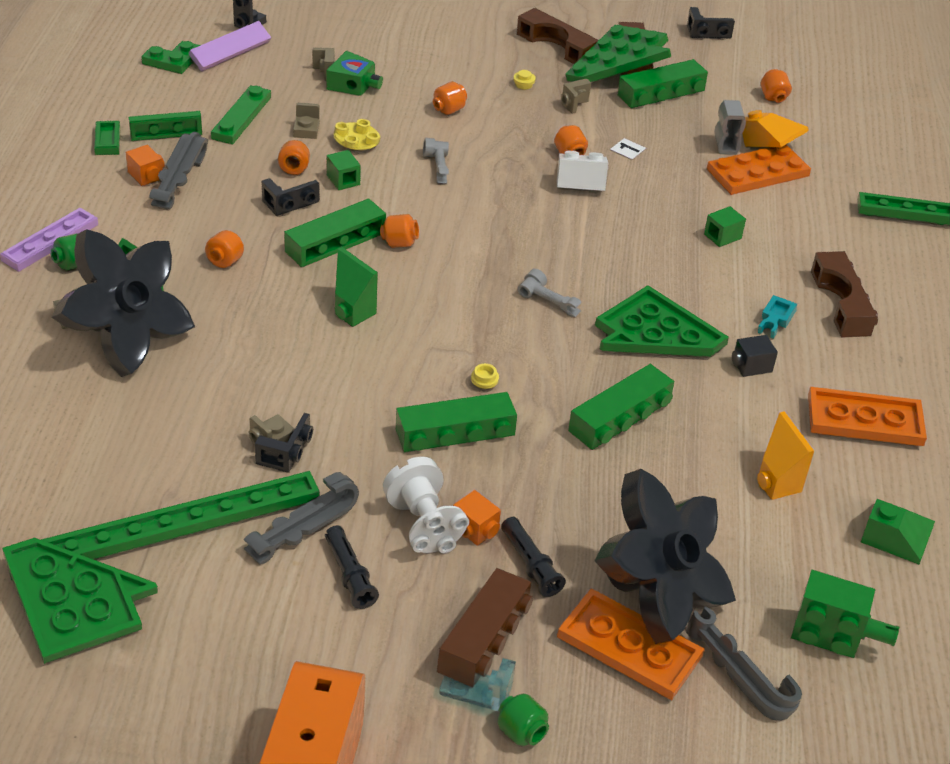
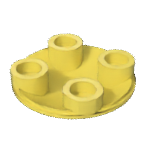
(356, 135)

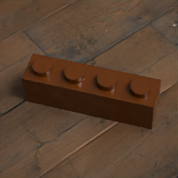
(484, 628)

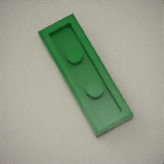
(164, 125)

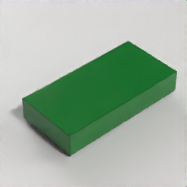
(107, 138)

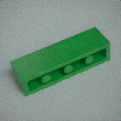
(662, 83)
(335, 230)
(621, 406)
(455, 421)

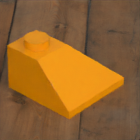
(770, 130)
(785, 460)

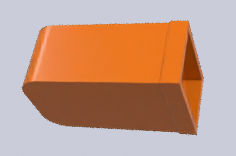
(317, 717)

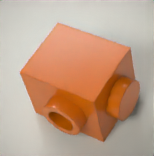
(144, 164)
(482, 516)

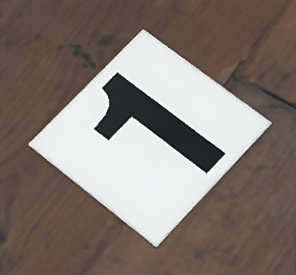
(628, 148)

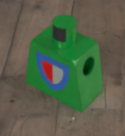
(352, 75)

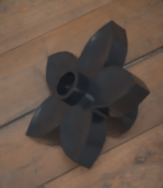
(123, 298)
(665, 555)

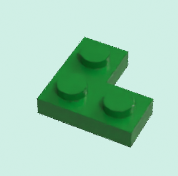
(174, 61)

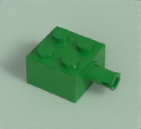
(837, 615)

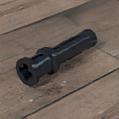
(538, 565)
(354, 576)

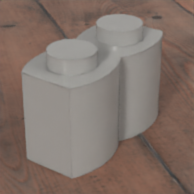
(729, 127)

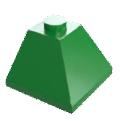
(354, 289)
(897, 531)

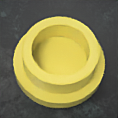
(524, 79)
(485, 376)

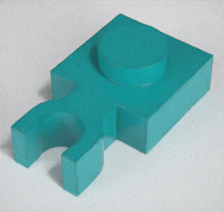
(777, 312)

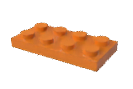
(758, 169)
(866, 416)
(622, 642)

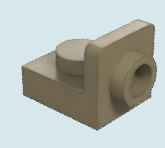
(323, 58)
(575, 93)
(307, 120)
(272, 428)

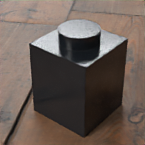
(754, 355)

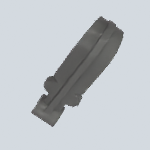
(188, 152)
(305, 519)
(741, 669)

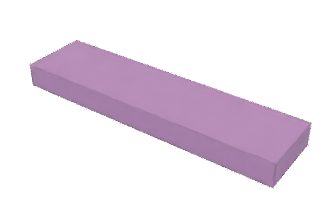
(229, 46)
(41, 243)

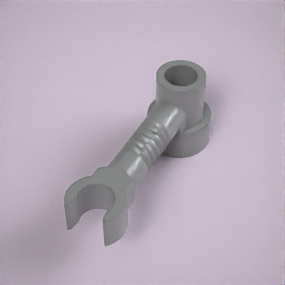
(438, 150)
(535, 282)

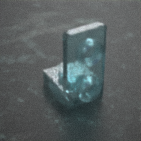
(488, 690)

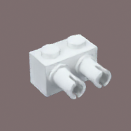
(582, 171)

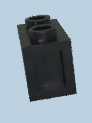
(245, 14)
(709, 27)
(291, 199)
(281, 454)

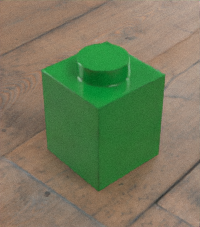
(343, 170)
(724, 226)

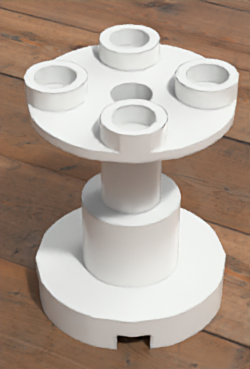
(416, 490)

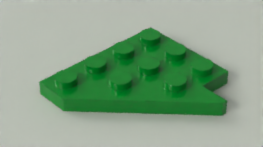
(618, 52)
(657, 326)
(73, 598)

